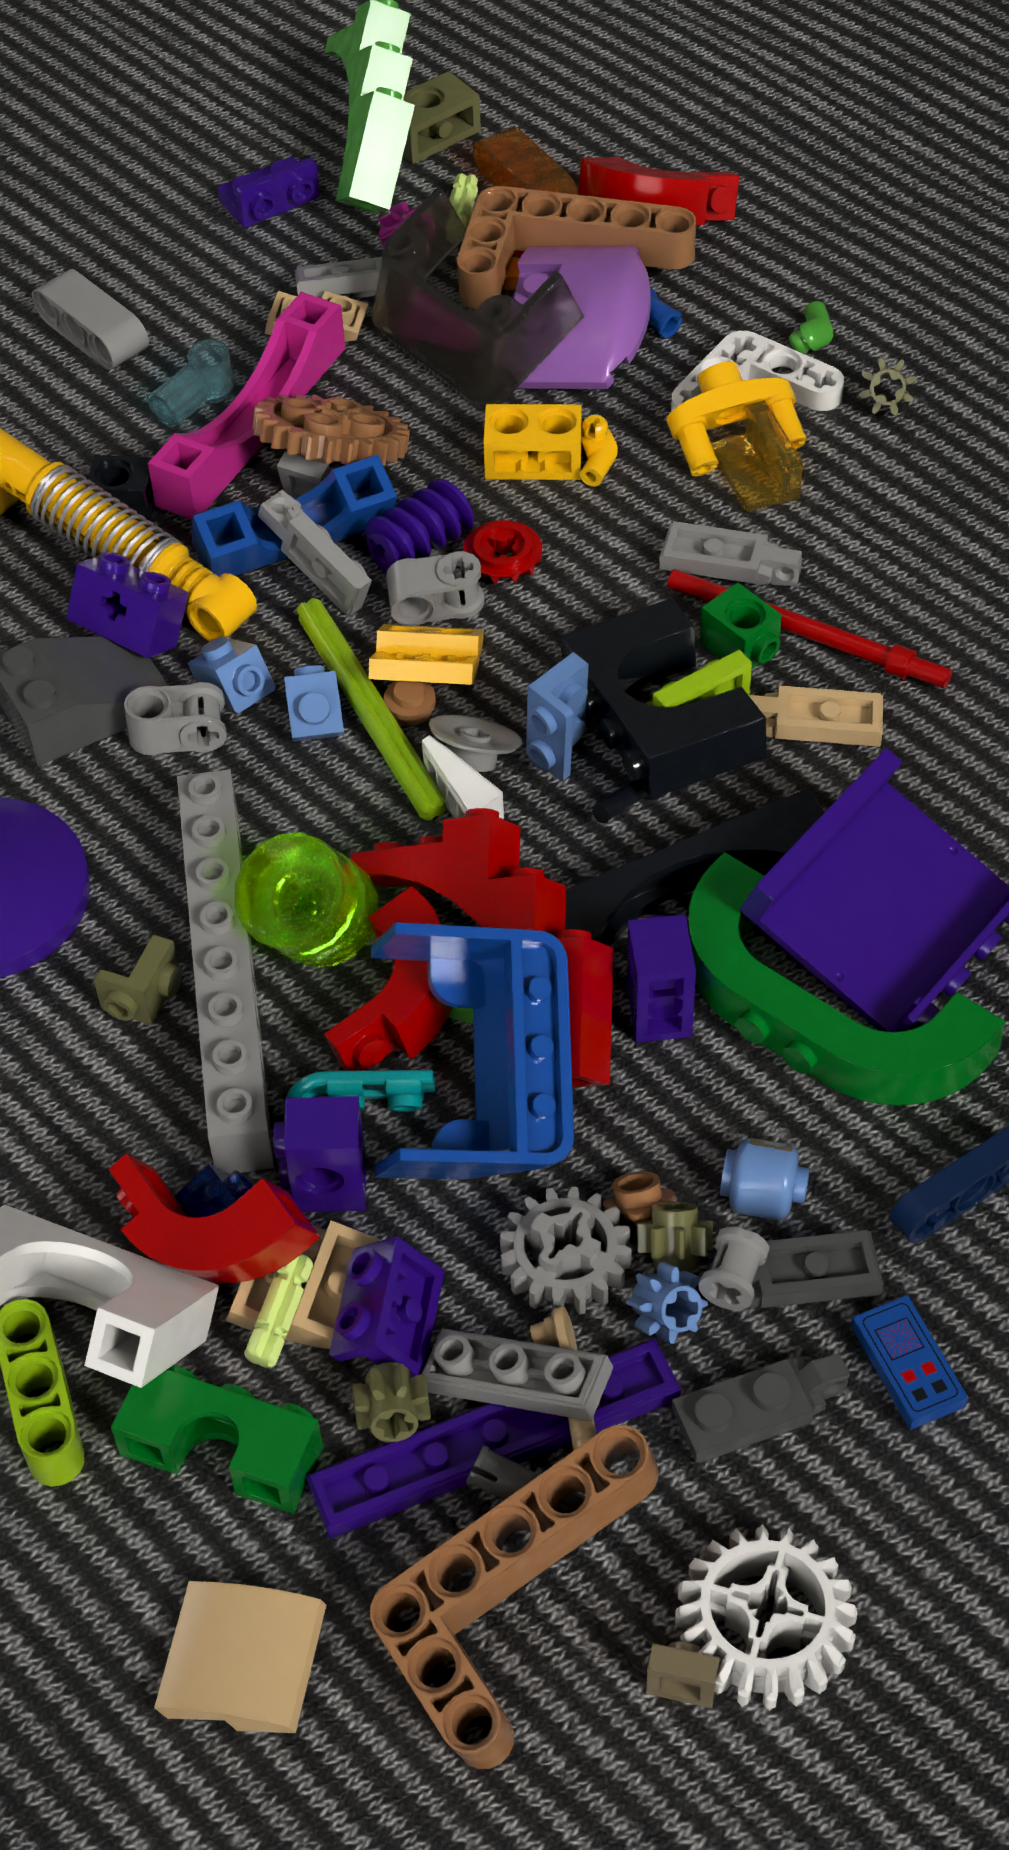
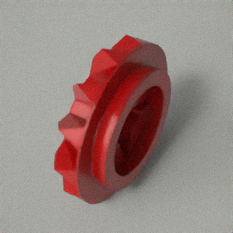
(503, 537)

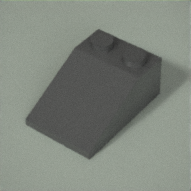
(69, 691)

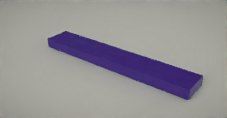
(444, 1453)

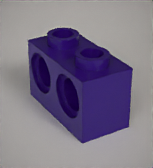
(660, 978)

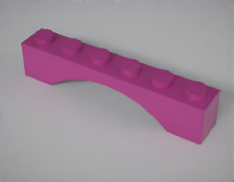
(201, 463)

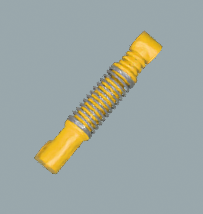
(52, 496)

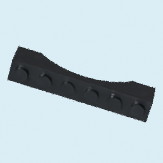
(627, 892)

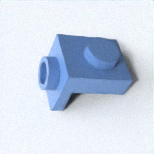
(235, 669)
(313, 704)

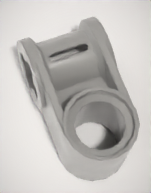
(429, 588)
(170, 720)

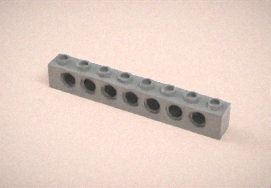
(224, 977)

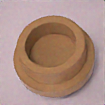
(410, 701)

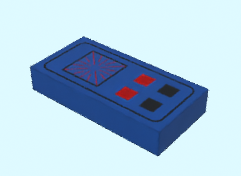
(909, 1362)

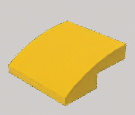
(426, 654)

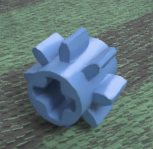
(667, 1302)

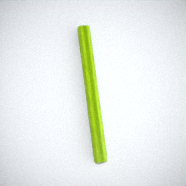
(372, 710)

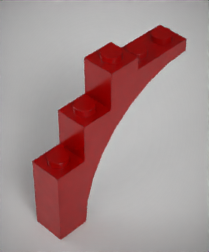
(481, 874)

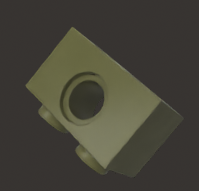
(442, 116)

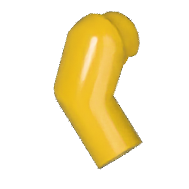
(599, 448)

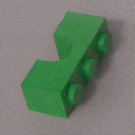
(179, 1412)

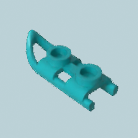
(401, 1087)

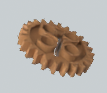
(330, 429)

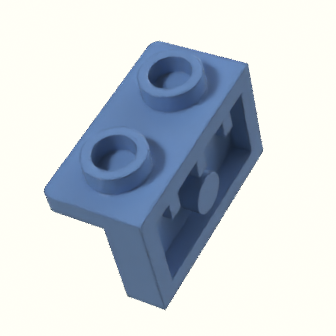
(557, 715)

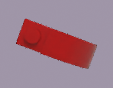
(706, 194)
(404, 1011)
(232, 1246)

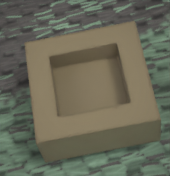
(682, 1674)

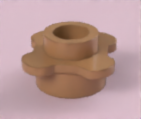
(636, 1194)

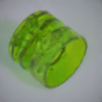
(279, 896)

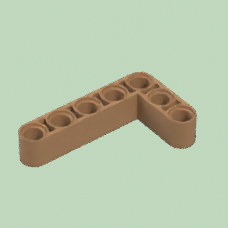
(521, 217)
(499, 1576)

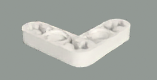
(812, 381)

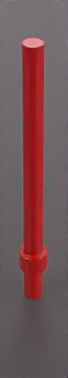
(897, 659)

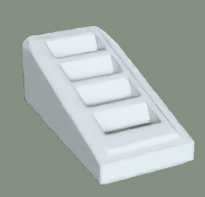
(458, 781)

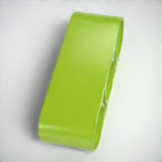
(50, 1414)

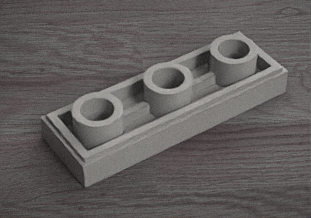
(517, 1374)

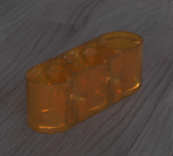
(516, 161)

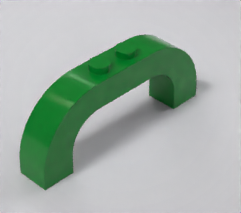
(811, 1034)

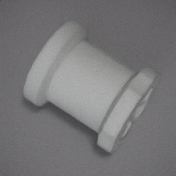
(734, 1268)

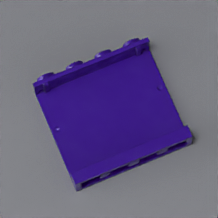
(881, 903)

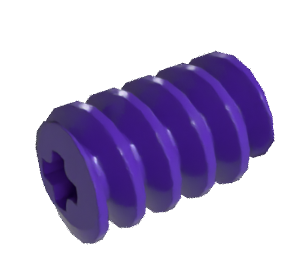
(418, 524)

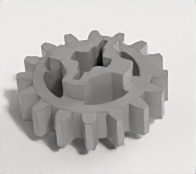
(579, 1265)

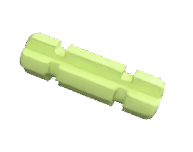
(463, 196)
(278, 1312)

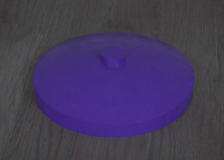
(40, 884)

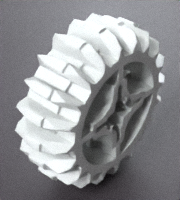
(790, 1625)

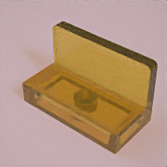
(761, 462)

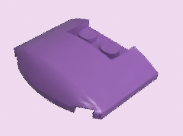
(616, 307)

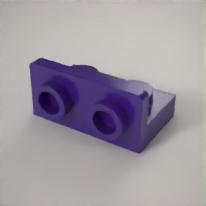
(270, 190)
(388, 1305)

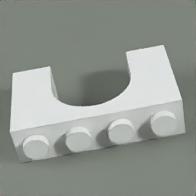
(144, 1309)

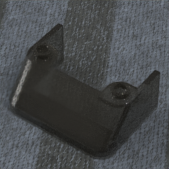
(472, 354)

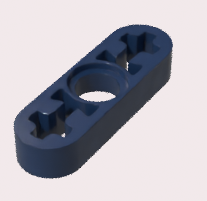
(953, 1189)

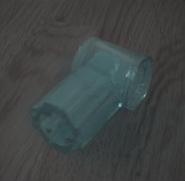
(204, 379)

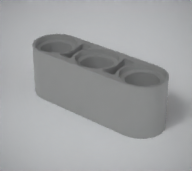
(90, 319)

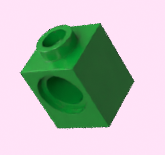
(741, 622)

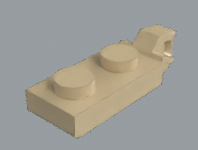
(823, 715)

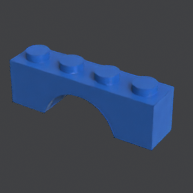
(238, 541)

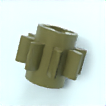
(881, 398)
(675, 1235)
(391, 1402)

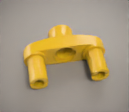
(723, 402)

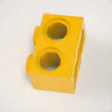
(532, 441)

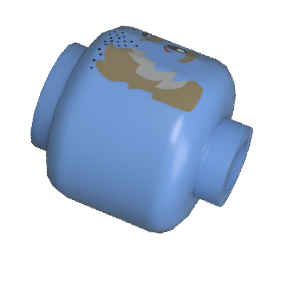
(763, 1178)

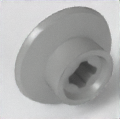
(475, 739)

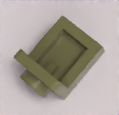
(147, 987)

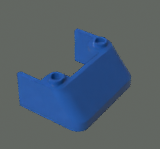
(520, 1048)

